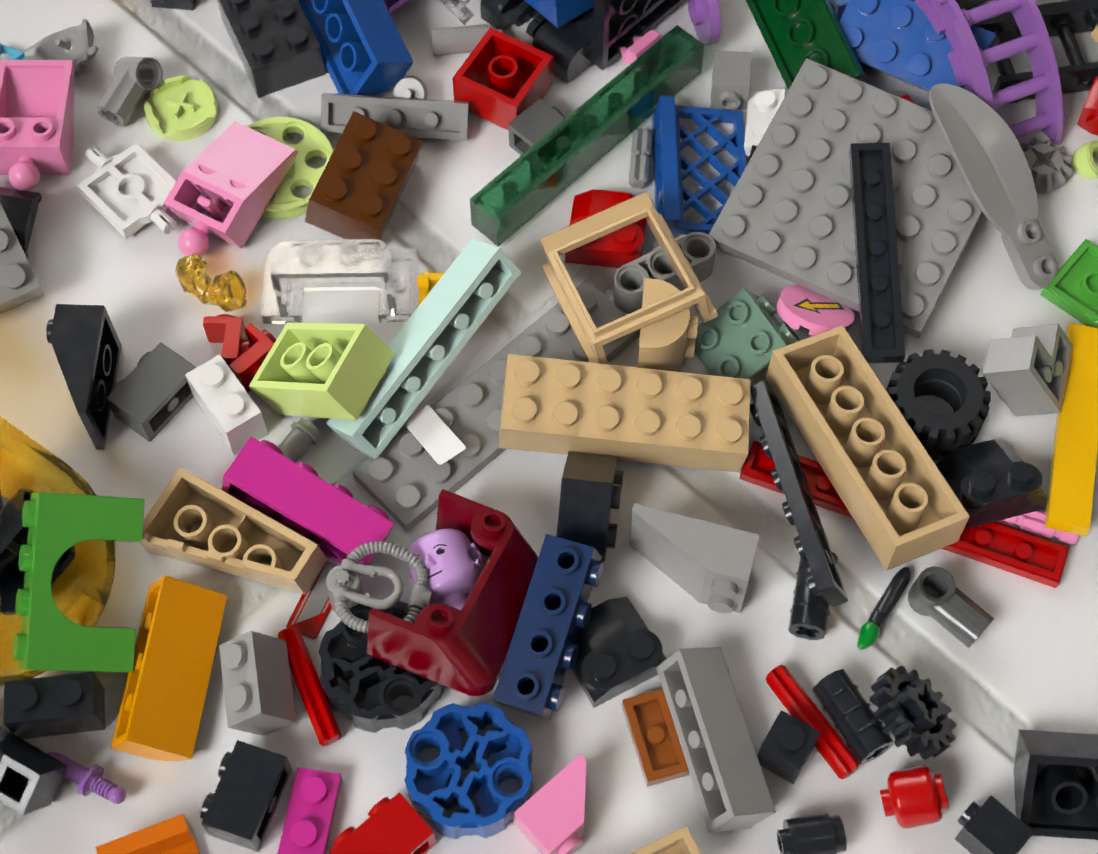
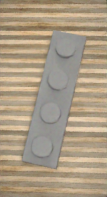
(409, 115)

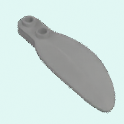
(997, 178)

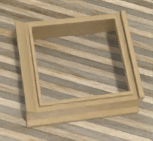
(597, 226)

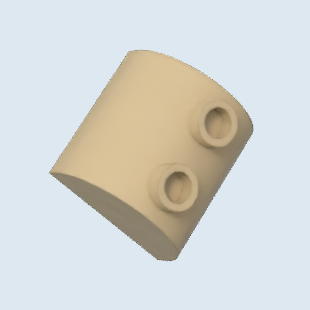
(669, 340)

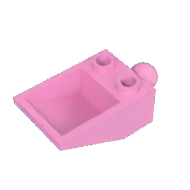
(36, 120)
(232, 183)

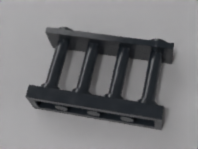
(1063, 21)

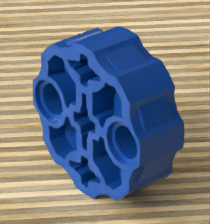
(428, 780)

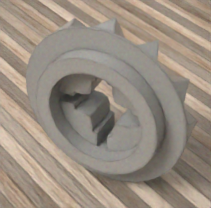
(1050, 176)

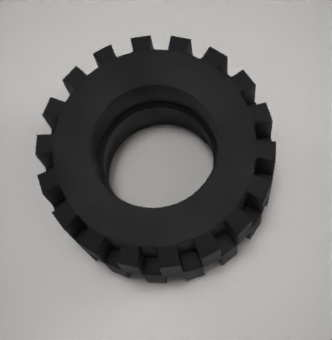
(951, 381)

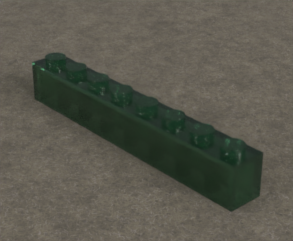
(585, 136)

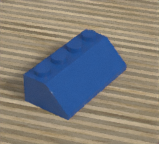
(358, 44)

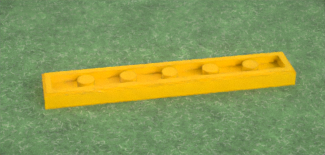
(1076, 439)

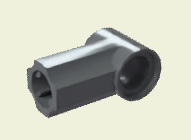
(952, 609)

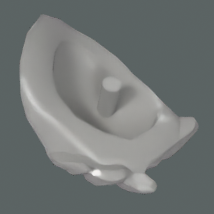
(69, 44)

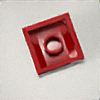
(614, 248)

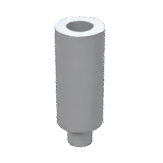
(457, 39)

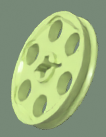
(314, 144)

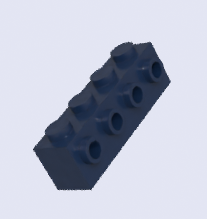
(549, 627)

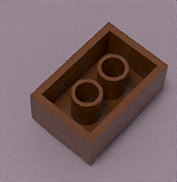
(363, 179)

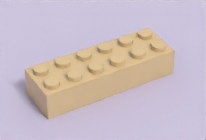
(625, 413)
(866, 448)

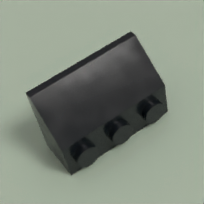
(1057, 783)

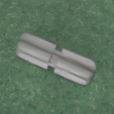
(640, 158)

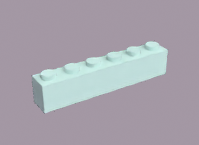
(430, 343)

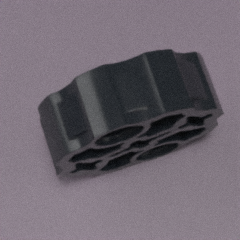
(366, 677)

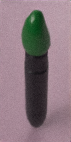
(871, 629)

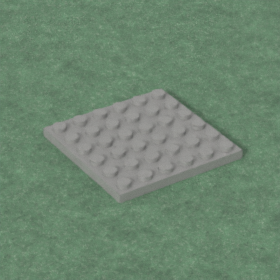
(796, 193)

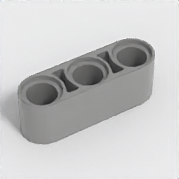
(651, 264)

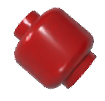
(914, 796)

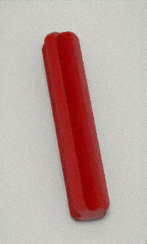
(310, 687)
(803, 708)

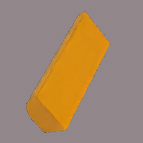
(170, 671)

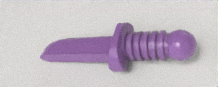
(91, 780)

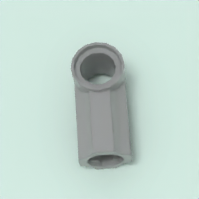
(131, 82)

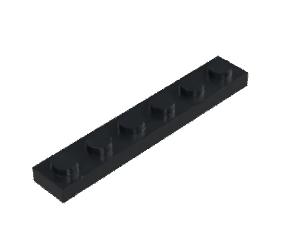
(876, 253)
(800, 506)

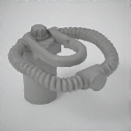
(346, 580)

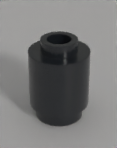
(812, 835)

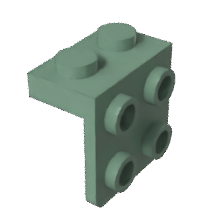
(742, 336)

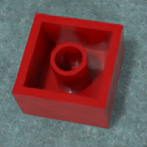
(503, 78)

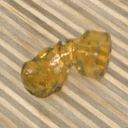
(225, 291)

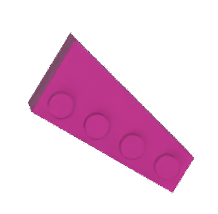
(303, 501)

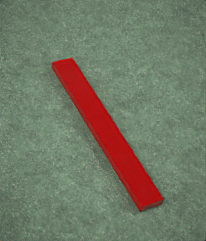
(988, 543)

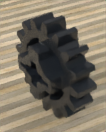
(912, 712)

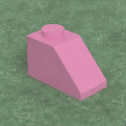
(556, 812)

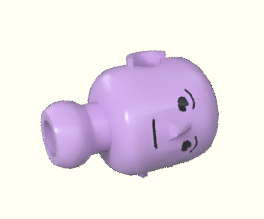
(451, 565)

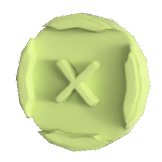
(181, 108)

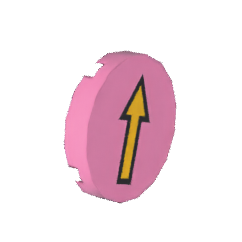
(812, 311)

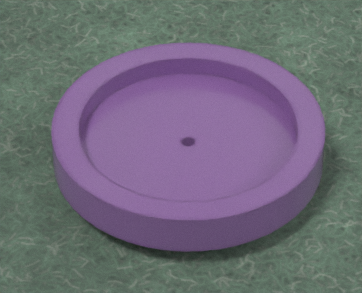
(706, 20)

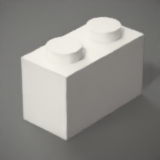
(226, 403)

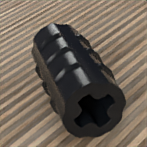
(808, 612)
(852, 716)

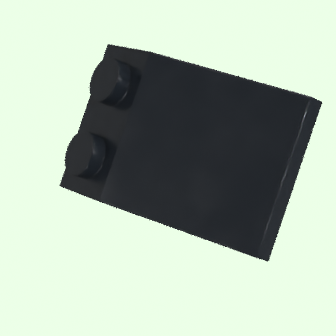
(89, 362)

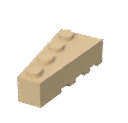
(223, 534)

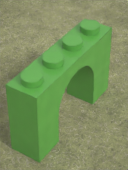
(46, 635)

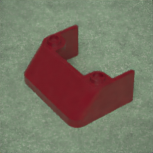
(470, 644)

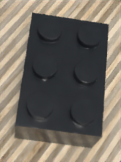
(273, 42)

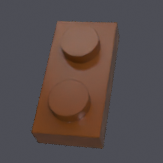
(655, 737)

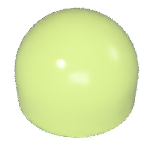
(1084, 162)

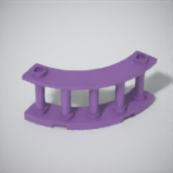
(971, 62)

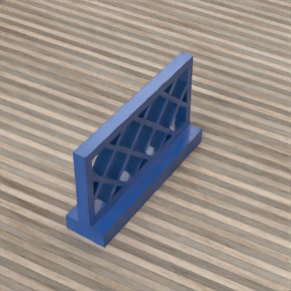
(670, 162)

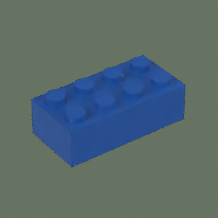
(902, 42)

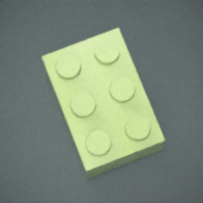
(322, 370)

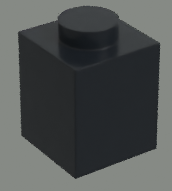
(787, 747)
(992, 829)

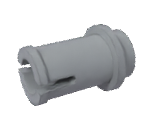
(299, 439)

